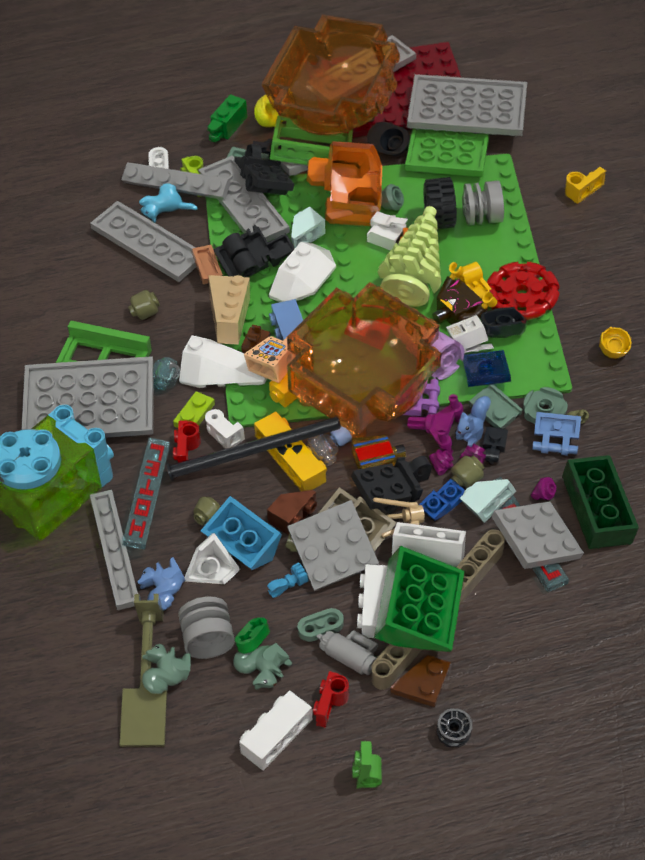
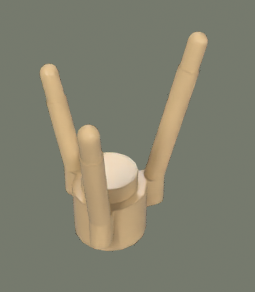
(412, 514)

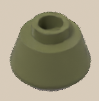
(205, 509)

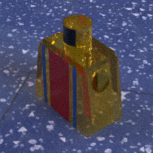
(375, 451)

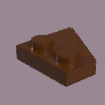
(423, 681)

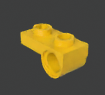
(474, 279)

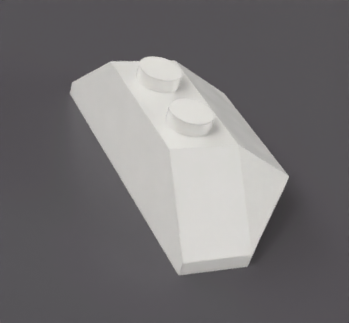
(302, 273)

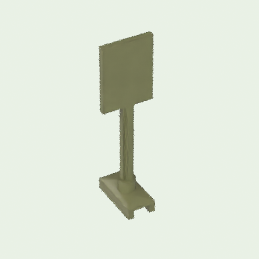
(144, 712)

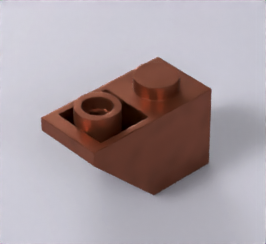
(291, 509)

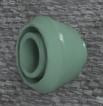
(392, 197)

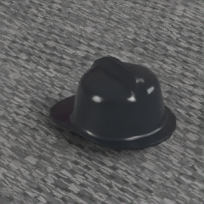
(388, 138)

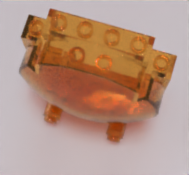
(333, 75)
(362, 357)

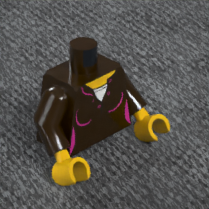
(458, 301)

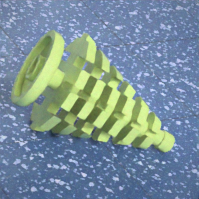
(414, 262)

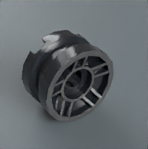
(450, 719)

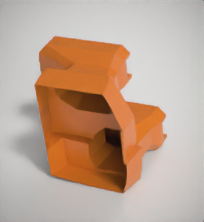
(353, 179)

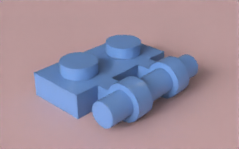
(557, 426)

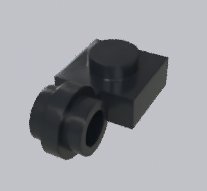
(494, 443)

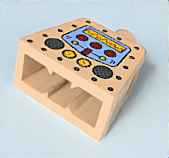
(269, 359)

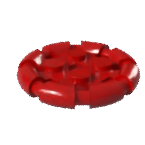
(524, 278)

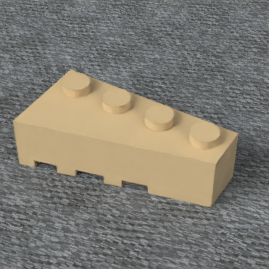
(229, 306)

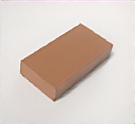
(206, 262)

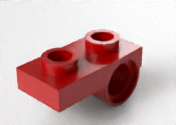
(187, 439)
(330, 698)

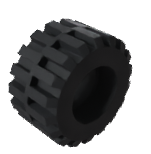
(441, 195)

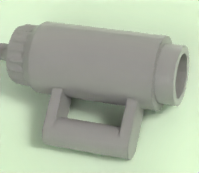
(348, 652)

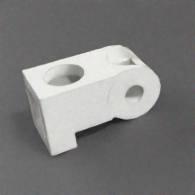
(222, 430)

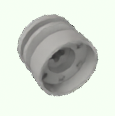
(485, 202)
(206, 627)

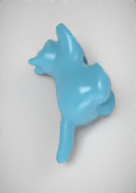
(166, 201)

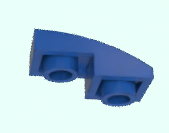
(441, 502)

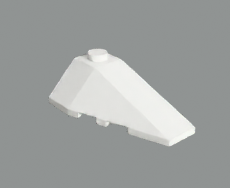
(211, 363)

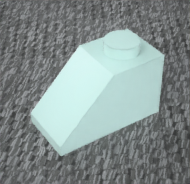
(307, 227)
(487, 496)

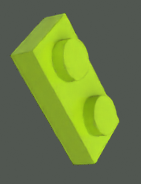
(195, 409)

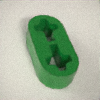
(252, 635)

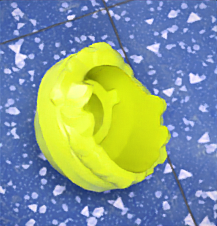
(264, 112)

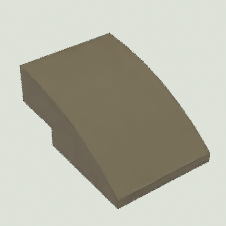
(373, 520)

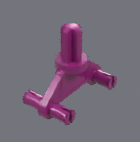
(440, 423)

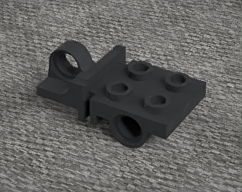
(263, 174)
(250, 252)
(392, 482)

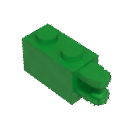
(227, 118)

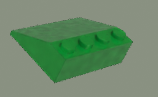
(419, 602)

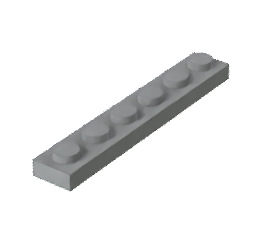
(183, 181)
(114, 552)

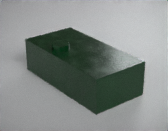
(600, 502)

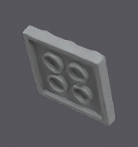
(537, 535)
(332, 545)

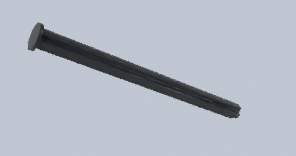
(253, 447)

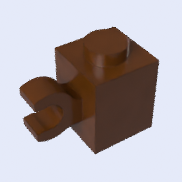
(254, 337)

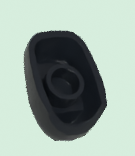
(503, 322)

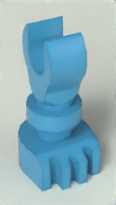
(298, 576)

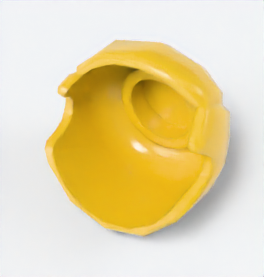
(615, 342)

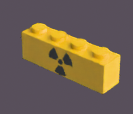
(293, 458)

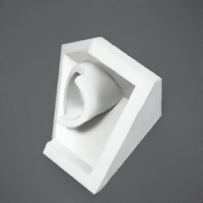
(211, 563)

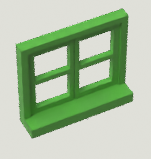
(105, 339)

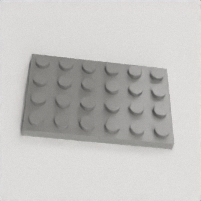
(467, 105)
(105, 393)

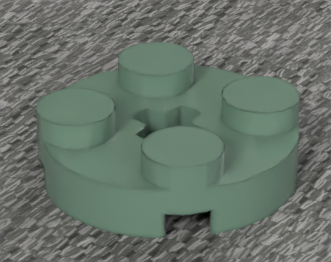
(547, 396)

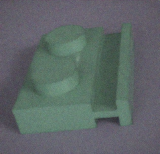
(502, 408)

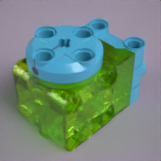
(51, 471)

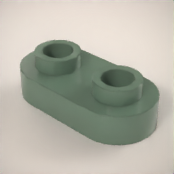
(319, 624)

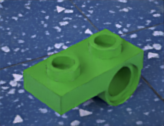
(367, 767)

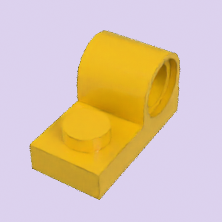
(581, 186)

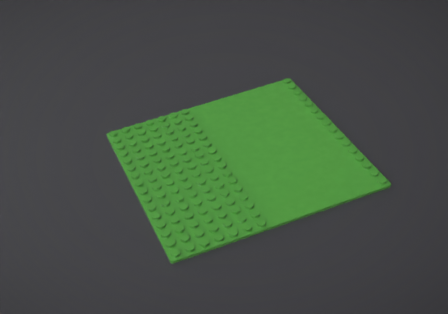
(532, 358)

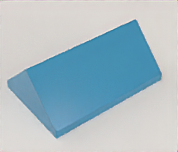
(243, 534)

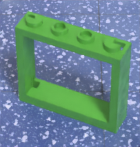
(301, 152)

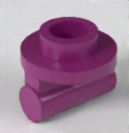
(476, 451)
(441, 461)
(544, 489)

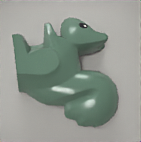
(266, 660)
(169, 669)

